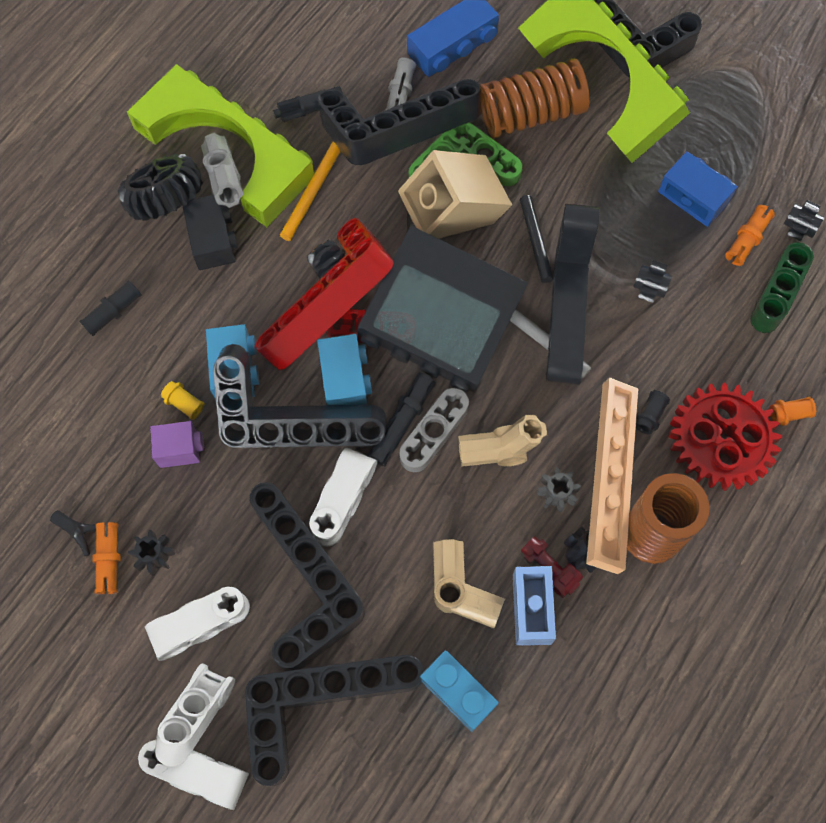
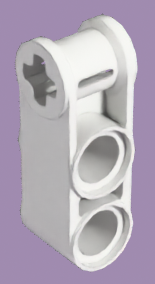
(341, 495)
(196, 622)
(203, 695)
(198, 776)

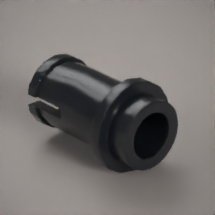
(651, 412)

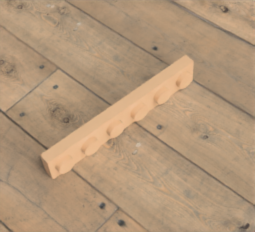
(613, 477)

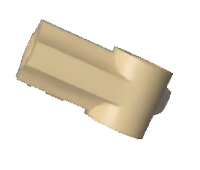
(504, 445)
(449, 572)

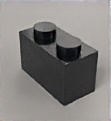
(209, 233)

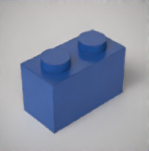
(697, 188)

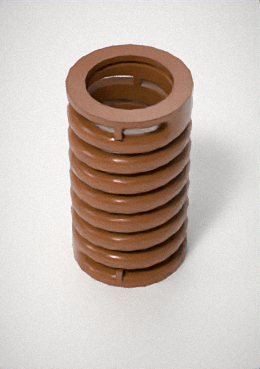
(536, 103)
(677, 500)

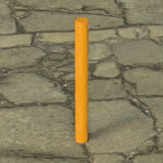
(310, 192)

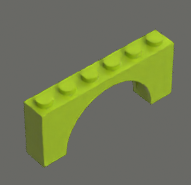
(184, 102)
(652, 103)

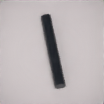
(536, 239)

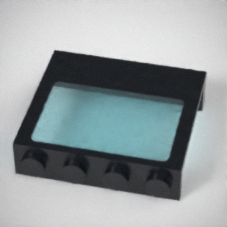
(441, 310)

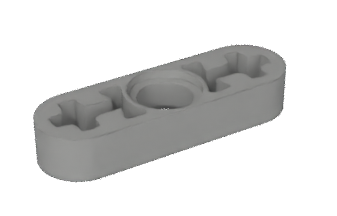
(441, 406)

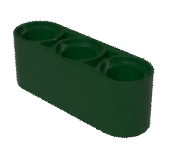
(791, 278)

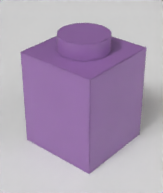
(176, 444)

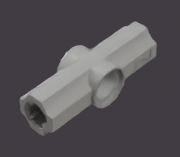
(221, 170)

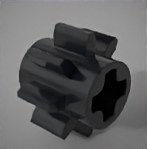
(803, 220)
(652, 281)
(142, 547)
(578, 549)

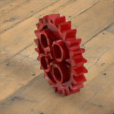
(744, 417)

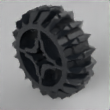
(160, 187)

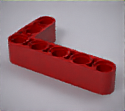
(328, 298)

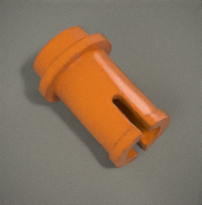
(793, 410)

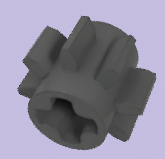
(556, 480)

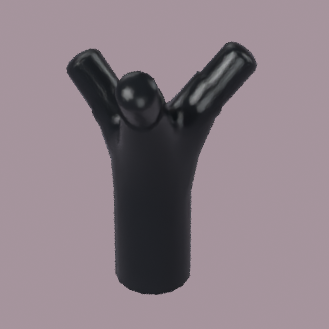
(73, 528)

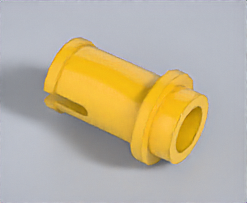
(177, 396)

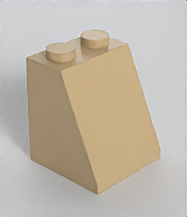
(454, 194)

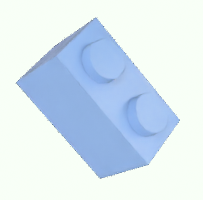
(534, 605)

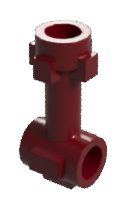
(564, 579)

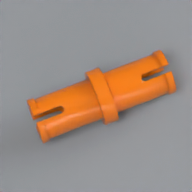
(749, 235)
(106, 558)

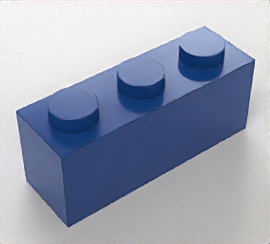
(452, 35)

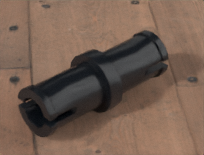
(110, 308)

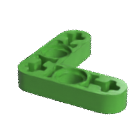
(449, 142)

